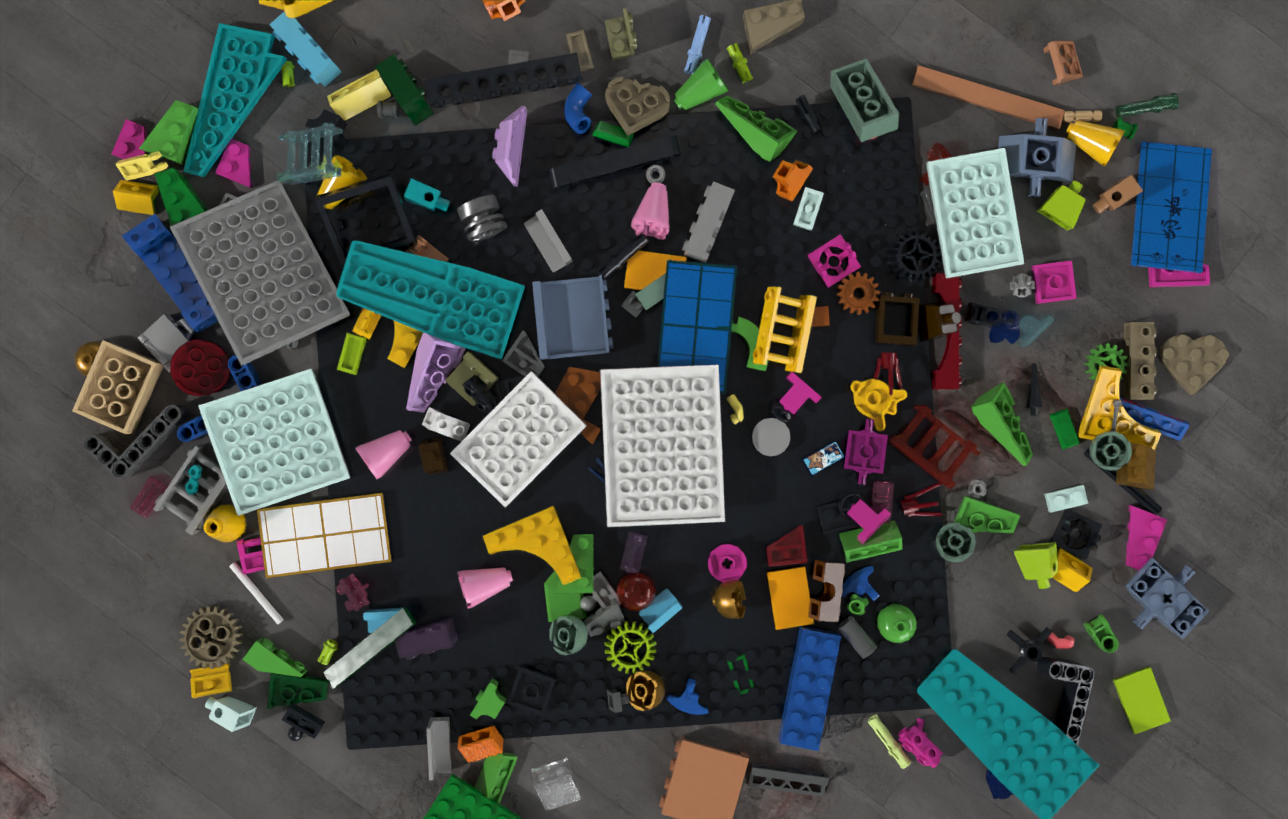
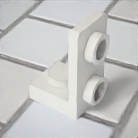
(445, 424)

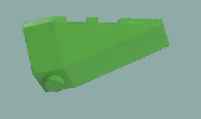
(761, 133)

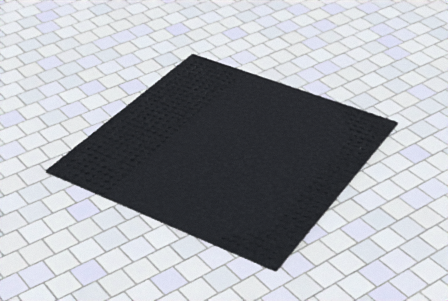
(442, 517)

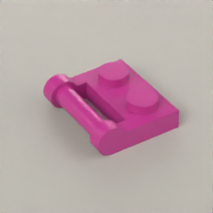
(252, 561)

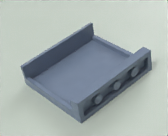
(572, 317)

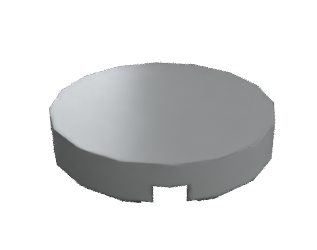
(770, 437)

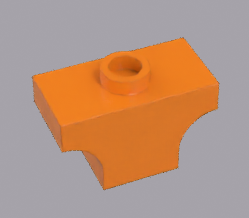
(503, 8)
(791, 178)

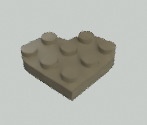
(636, 104)
(1193, 361)

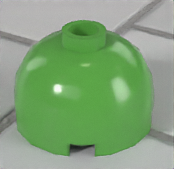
(896, 623)

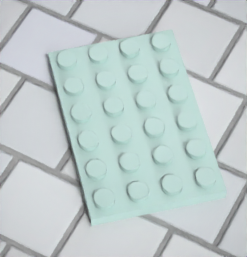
(975, 213)

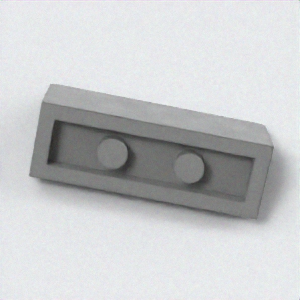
(548, 241)
(439, 746)

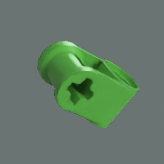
(1100, 631)

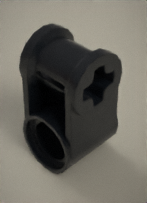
(980, 315)

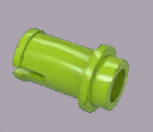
(287, 74)
(330, 647)

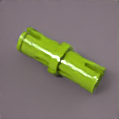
(739, 63)

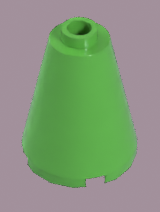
(700, 87)

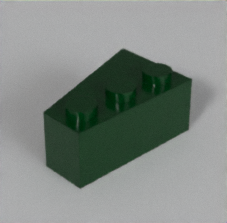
(404, 89)

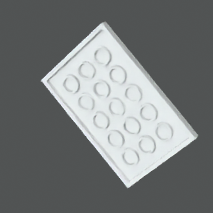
(518, 439)

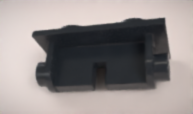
(474, 387)

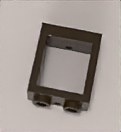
(891, 339)

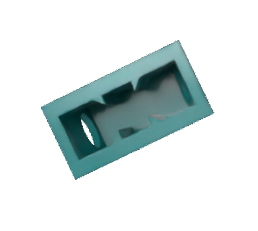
(418, 191)

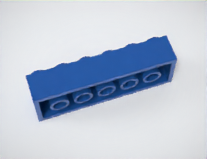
(809, 688)

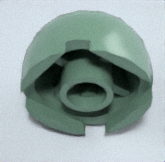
(1110, 450)
(955, 542)
(568, 634)

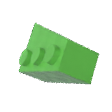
(173, 133)

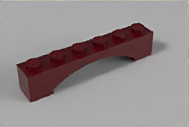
(947, 373)

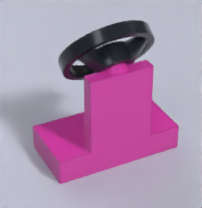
(794, 398)
(863, 516)

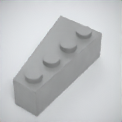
(709, 222)

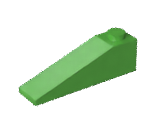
(997, 416)

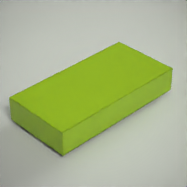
(351, 353)

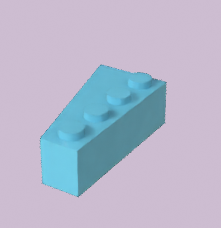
(306, 49)

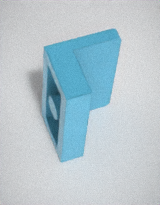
(660, 610)
(377, 617)

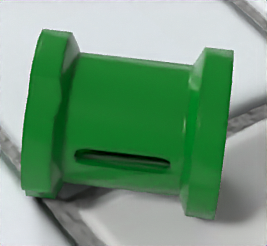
(1130, 129)

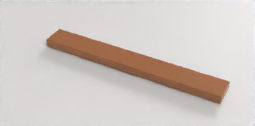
(986, 97)

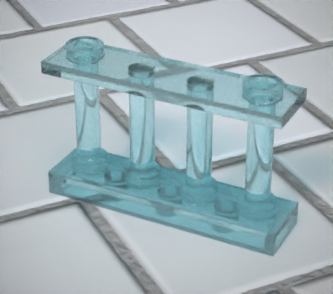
(314, 171)

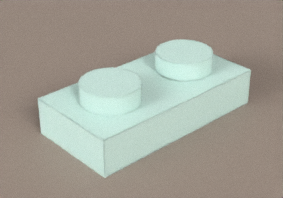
(808, 208)
(1066, 498)

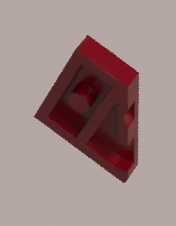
(788, 549)

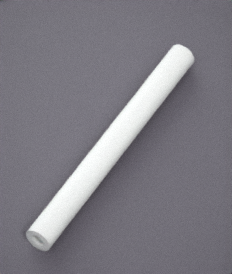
(256, 593)

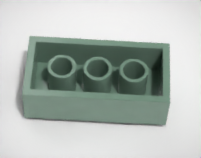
(864, 100)

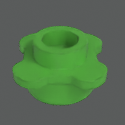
(863, 602)

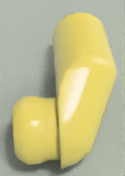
(738, 409)

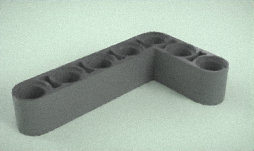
(140, 444)

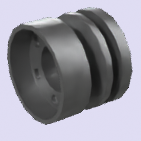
(480, 214)

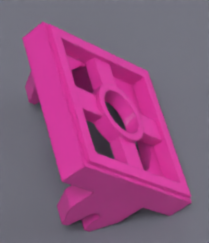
(838, 242)

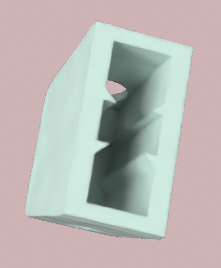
(230, 712)

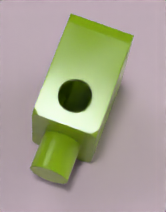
(1064, 205)
(1038, 562)

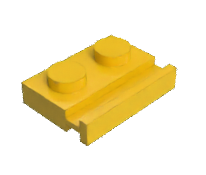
(210, 681)

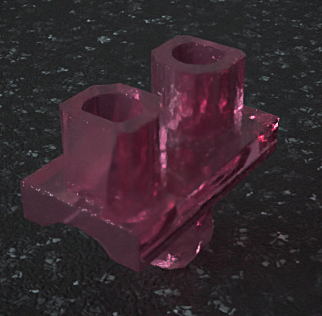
(355, 592)

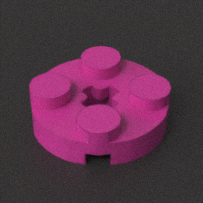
(718, 556)

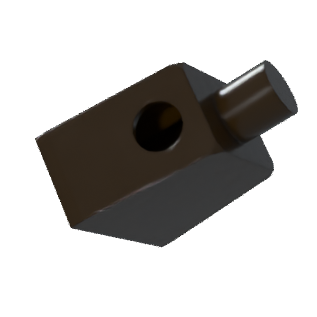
(937, 320)
(433, 456)

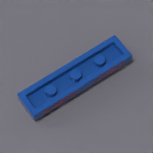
(1154, 419)

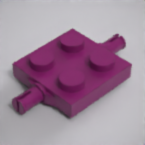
(865, 451)

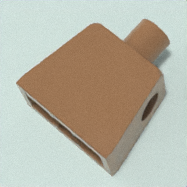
(1122, 190)

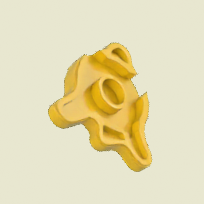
(874, 401)

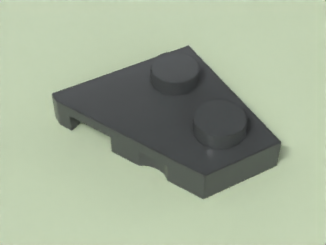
(524, 356)
(605, 619)

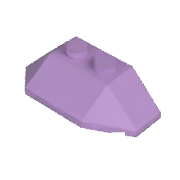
(510, 144)

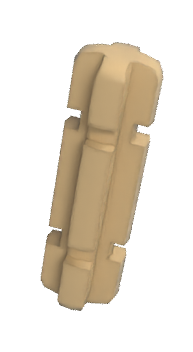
(1085, 116)

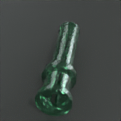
(1154, 105)

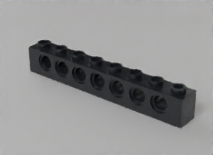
(435, 86)

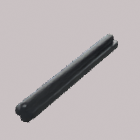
(1135, 492)

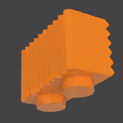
(480, 744)

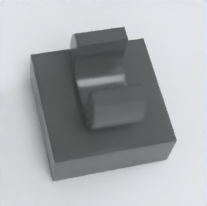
(633, 305)
(616, 700)

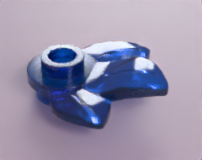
(1005, 331)

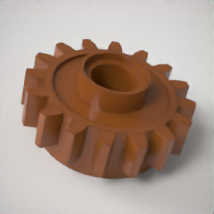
(868, 291)

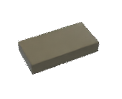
(578, 43)

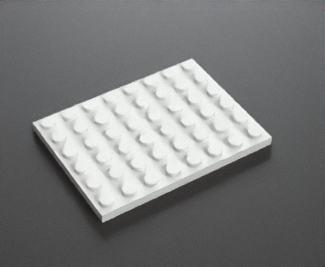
(662, 445)

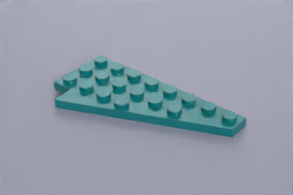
(234, 83)

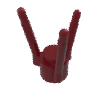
(889, 362)
(909, 505)

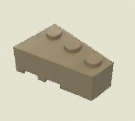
(771, 22)

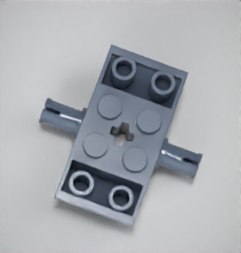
(1055, 153)
(1178, 607)

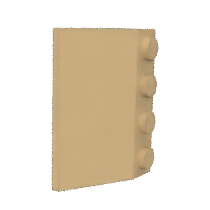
(118, 387)

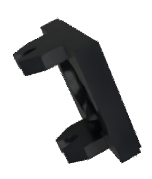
(1063, 528)

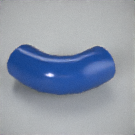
(574, 109)

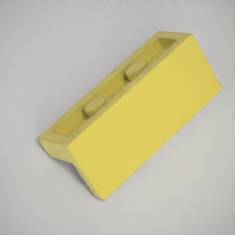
(359, 95)

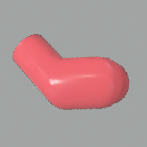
(1061, 643)

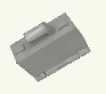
(165, 337)

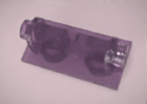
(633, 552)

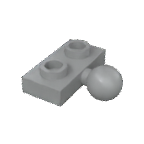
(602, 593)

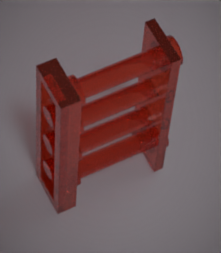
(916, 453)

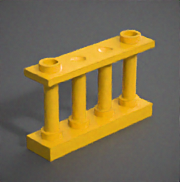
(800, 334)

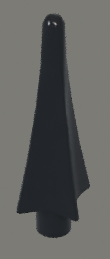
(1034, 399)

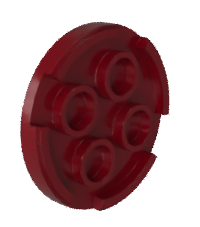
(200, 367)

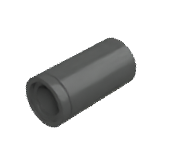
(857, 637)

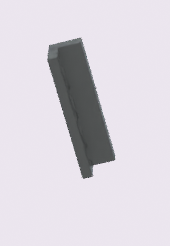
(788, 774)

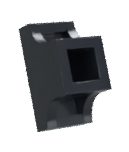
(329, 117)

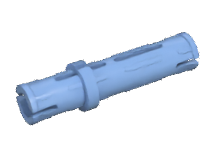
(694, 53)

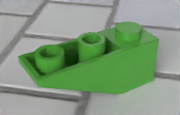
(267, 658)

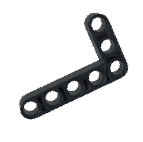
(1075, 693)

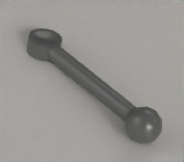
(1117, 403)

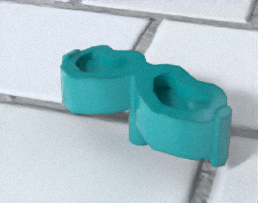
(195, 474)

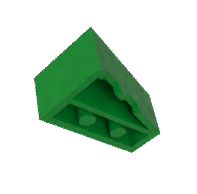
(178, 196)

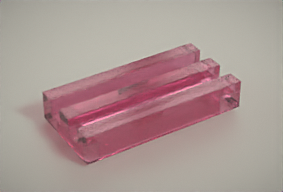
(158, 483)

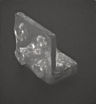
(555, 784)

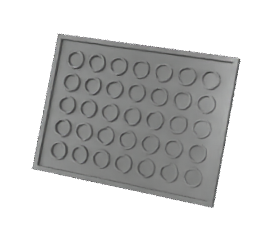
(260, 272)

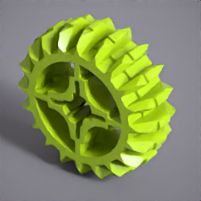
(623, 650)

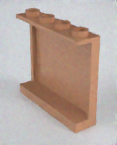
(703, 782)

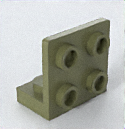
(619, 34)
(468, 367)

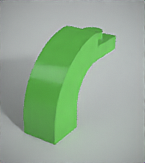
(750, 334)

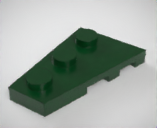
(294, 689)

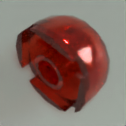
(636, 591)

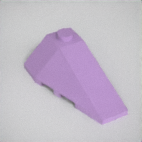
(431, 368)

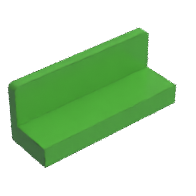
(883, 541)
(495, 775)

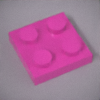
(1054, 282)

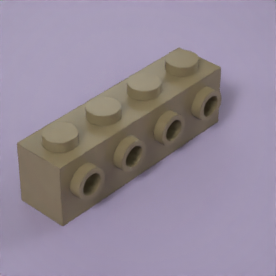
(1140, 352)

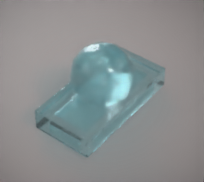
(1032, 328)

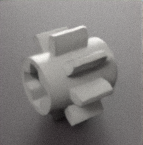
(1022, 285)

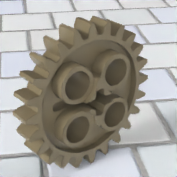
(204, 653)

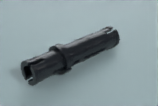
(624, 255)

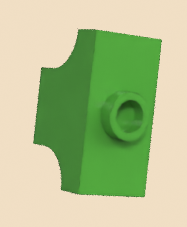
(489, 701)

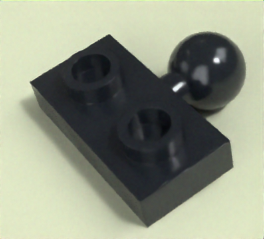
(302, 723)

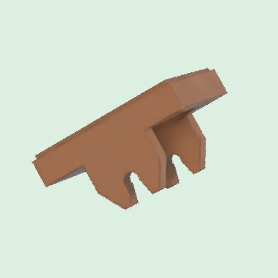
(1073, 67)

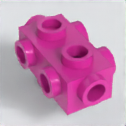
(916, 741)

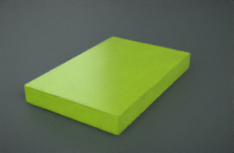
(1141, 700)

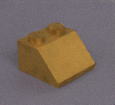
(1140, 469)

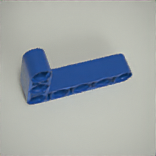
(239, 375)

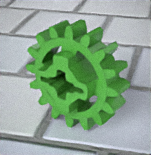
(1110, 358)

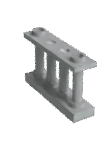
(206, 506)

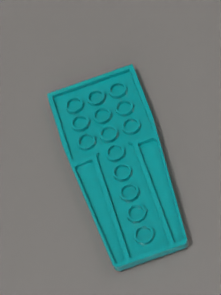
(432, 296)
(1007, 735)

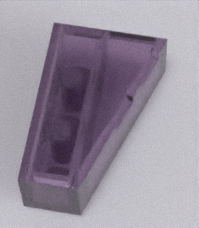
(427, 639)

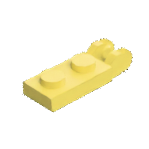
(140, 166)

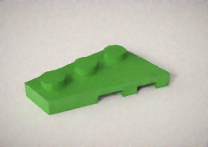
(985, 517)
(583, 552)

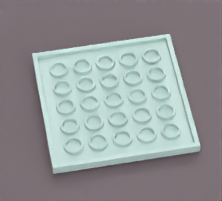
(274, 441)

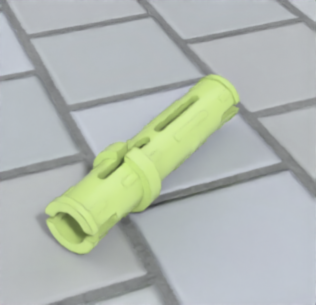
(891, 744)

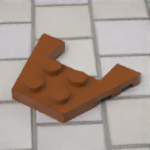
(578, 392)

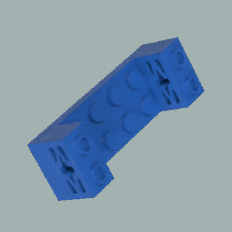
(169, 265)

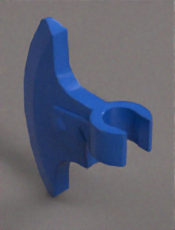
(859, 583)
(688, 700)

